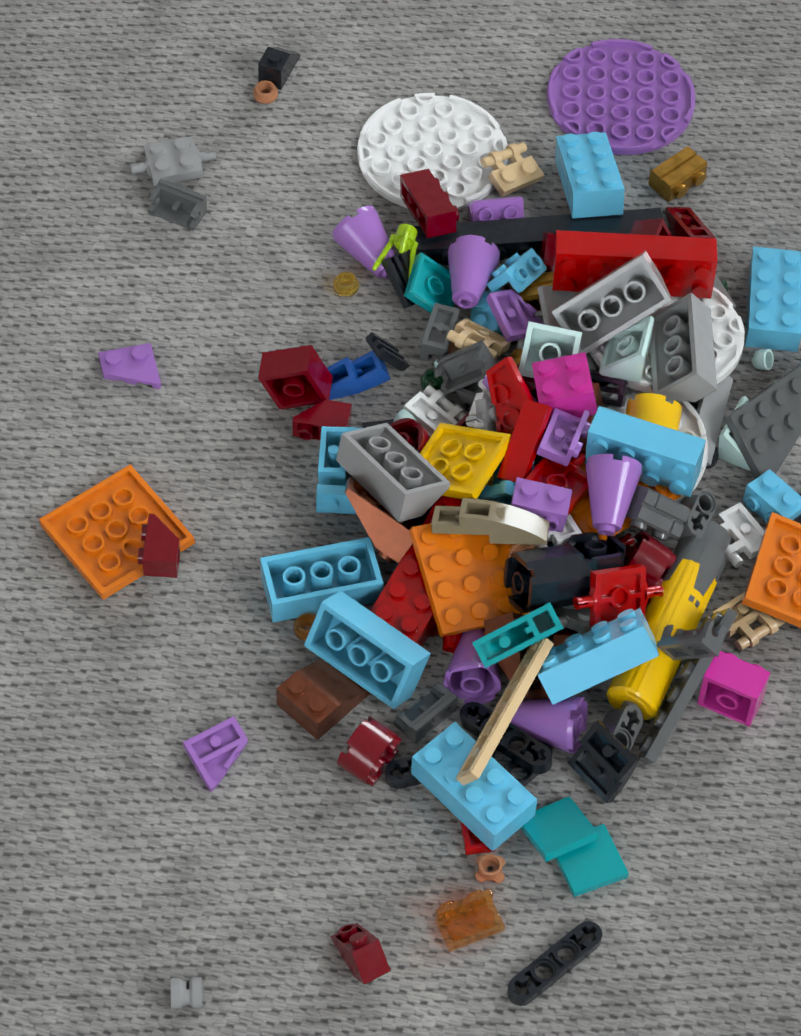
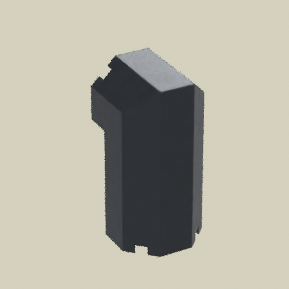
(559, 571)

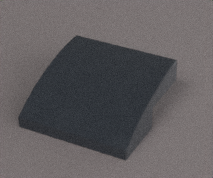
(603, 762)

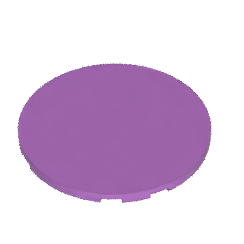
(624, 91)

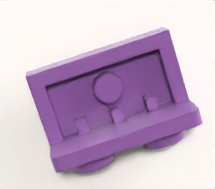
(496, 209)
(562, 437)
(543, 500)

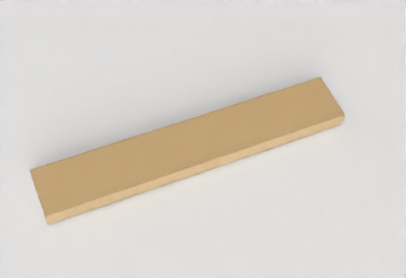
(504, 712)

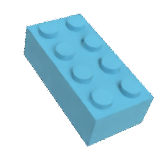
(589, 175)
(774, 299)
(665, 454)
(304, 578)
(367, 649)
(597, 655)
(489, 806)

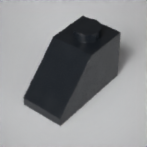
(277, 65)

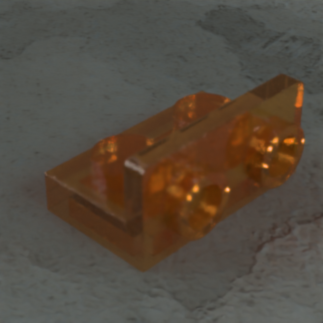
(468, 919)

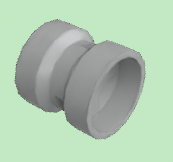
(186, 993)

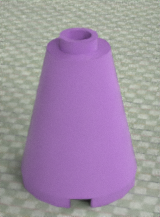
(364, 238)
(471, 268)
(611, 490)
(467, 674)
(554, 724)

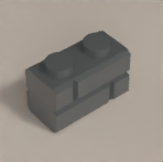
(657, 513)

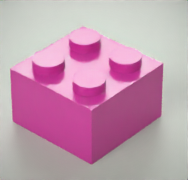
(565, 384)
(733, 688)

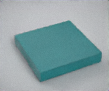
(429, 284)
(559, 829)
(593, 864)

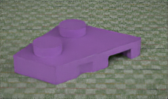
(511, 314)
(131, 365)
(216, 750)

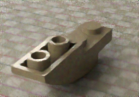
(500, 521)

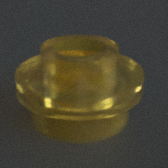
(346, 278)

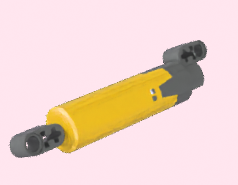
(686, 592)

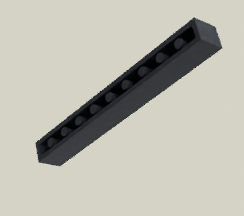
(522, 234)

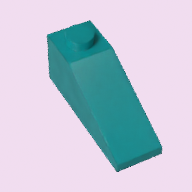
(517, 635)

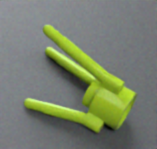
(404, 241)

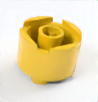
(655, 409)

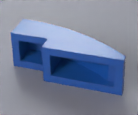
(357, 375)

